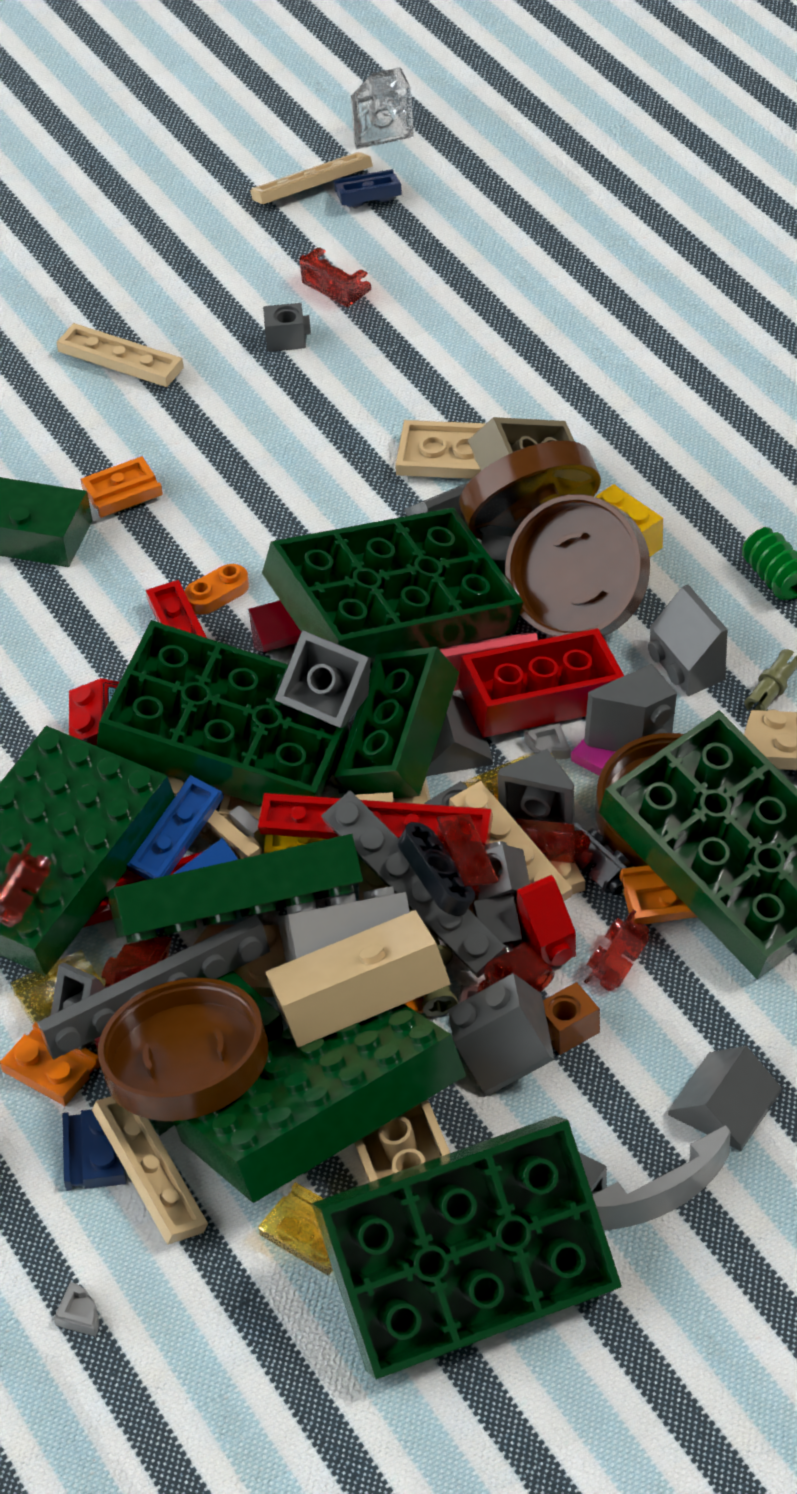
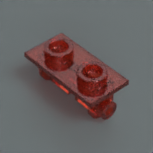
(556, 839)
(466, 849)
(22, 872)
(624, 939)

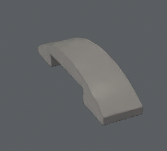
(669, 1191)

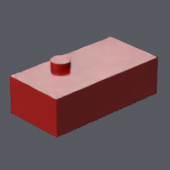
(535, 681)

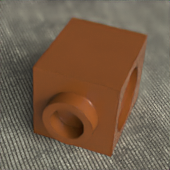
(580, 1018)

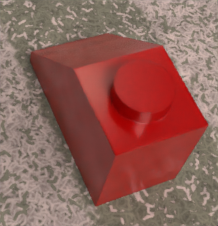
(546, 921)

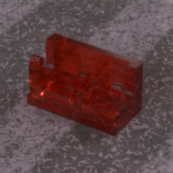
(332, 280)

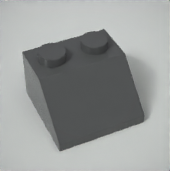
(689, 642)
(629, 709)
(502, 1033)

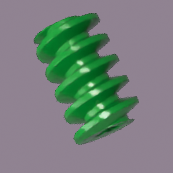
(773, 561)

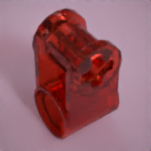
(522, 962)

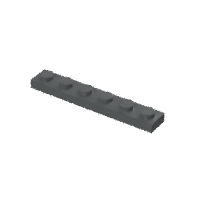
(380, 852)
(206, 959)

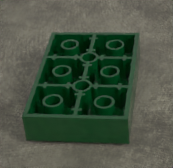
(393, 584)
(215, 717)
(88, 819)
(719, 835)
(241, 884)
(323, 1098)
(466, 1246)

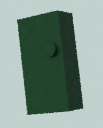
(42, 521)
(398, 723)

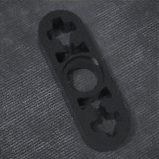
(446, 886)

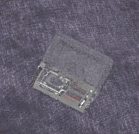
(382, 109)

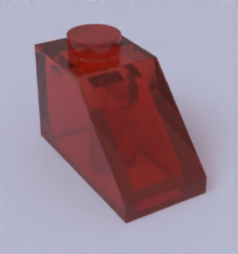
(135, 958)

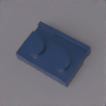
(366, 187)
(89, 1154)

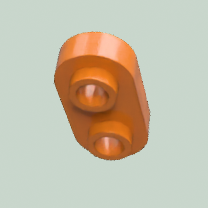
(217, 588)

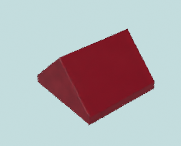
(272, 627)

